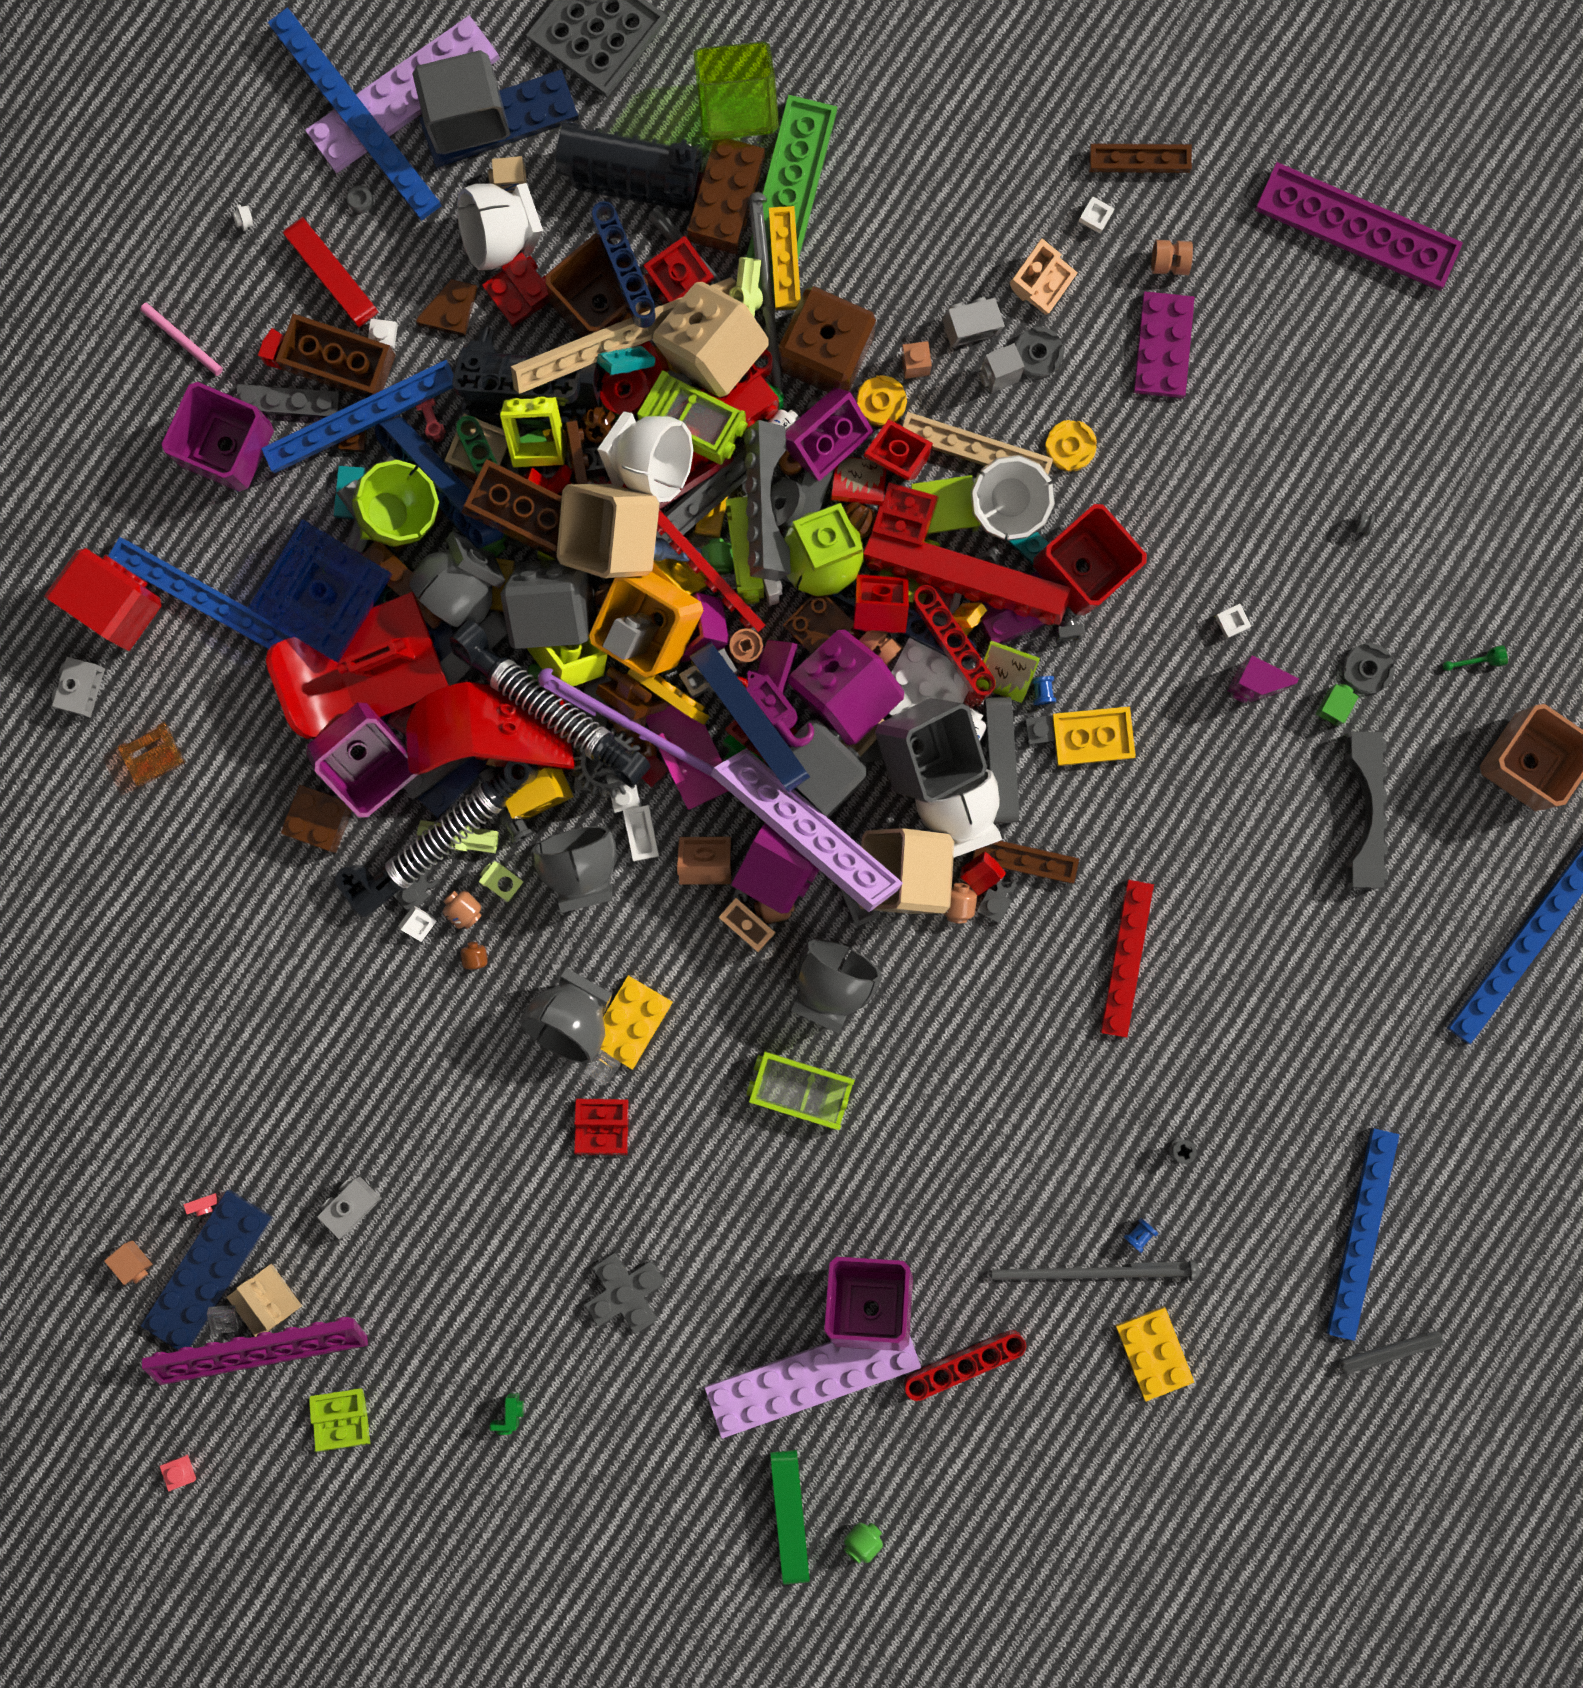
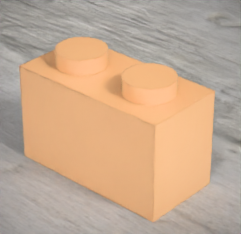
(747, 925)

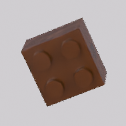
(317, 819)

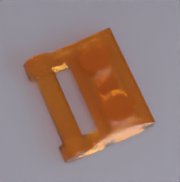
(155, 761)

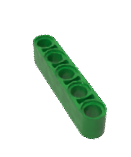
(790, 1517)

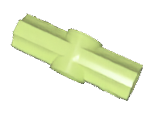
(747, 284)
(481, 840)

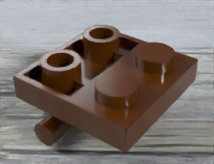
(817, 622)
(630, 696)

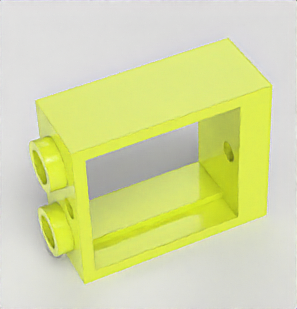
(525, 453)

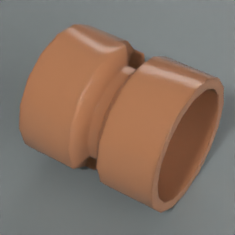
(1163, 253)
(744, 646)
(882, 646)

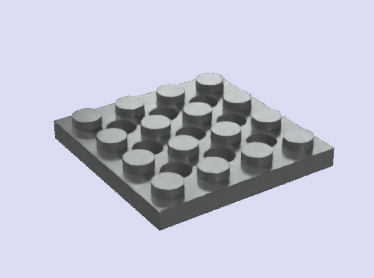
(583, 64)

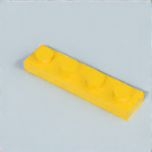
(784, 258)

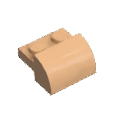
(1042, 277)

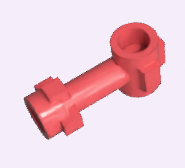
(433, 429)

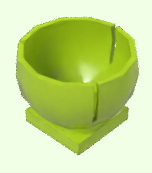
(394, 505)
(824, 551)

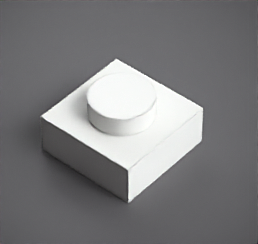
(1096, 215)
(383, 331)
(1233, 621)
(417, 923)

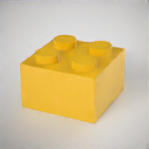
(543, 793)

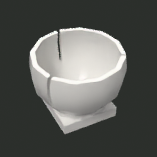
(497, 224)
(647, 453)
(1012, 497)
(965, 814)

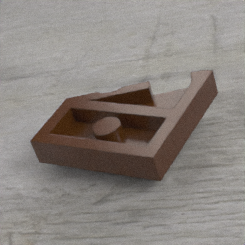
(450, 308)

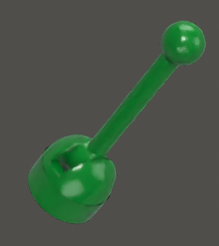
(1495, 656)

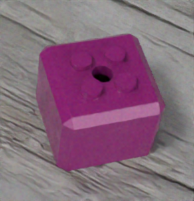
(204, 422)
(846, 686)
(363, 780)
(774, 871)
(861, 1281)

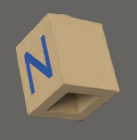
(507, 173)

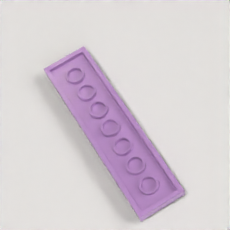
(394, 95)
(807, 830)
(802, 1383)

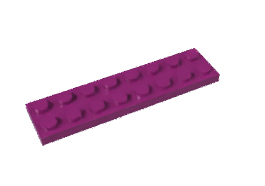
(1358, 226)
(255, 1351)

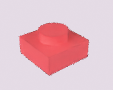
(201, 1205)
(178, 1472)

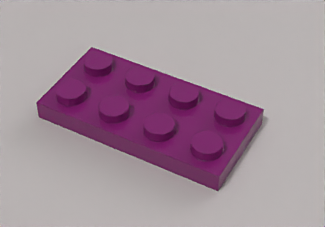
(1164, 344)

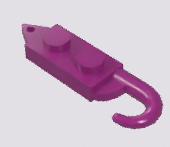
(776, 708)

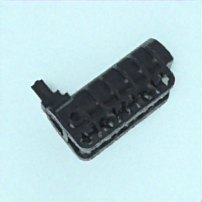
(629, 166)
(489, 382)

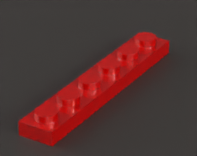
(714, 580)
(1127, 958)

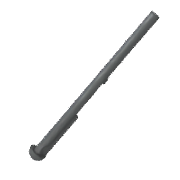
(756, 203)
(1155, 1269)

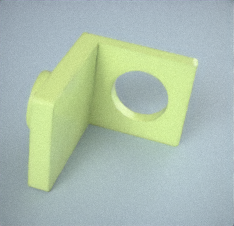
(493, 873)

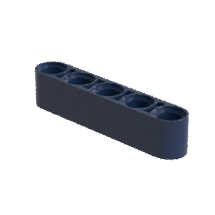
(619, 253)

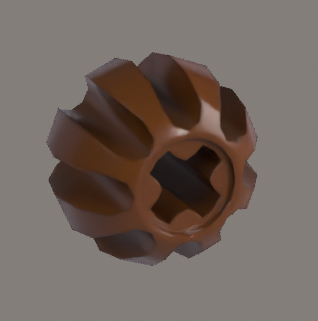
(596, 418)
(861, 517)

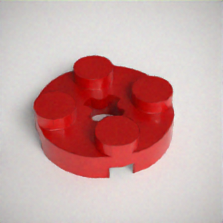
(612, 390)

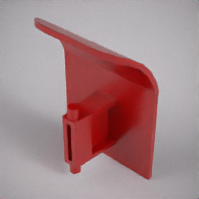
(385, 666)
(480, 723)

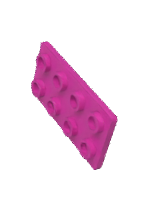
(694, 738)

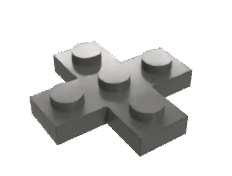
(625, 1293)

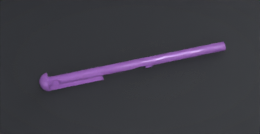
(592, 706)

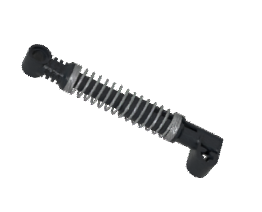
(472, 647)
(490, 797)

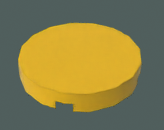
(881, 400)
(1071, 445)

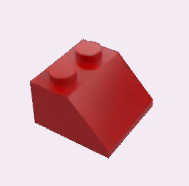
(899, 450)
(881, 603)

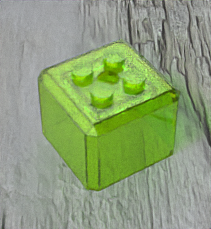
(736, 90)

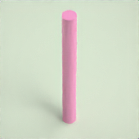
(181, 339)

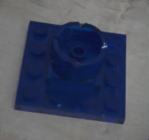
(302, 575)

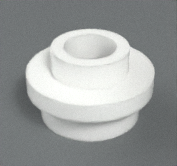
(242, 217)

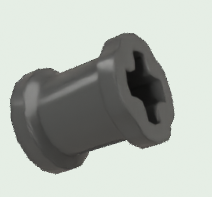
(1190, 1154)

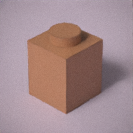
(916, 359)
(129, 1263)

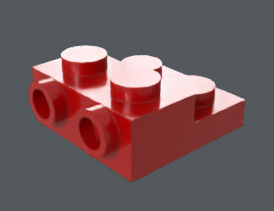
(676, 270)
(518, 289)

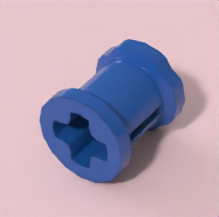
(1043, 690)
(1138, 1230)

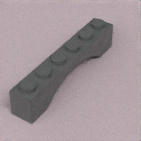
(767, 549)
(1365, 757)

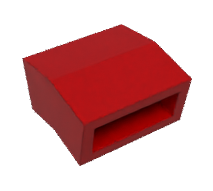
(270, 348)
(982, 873)

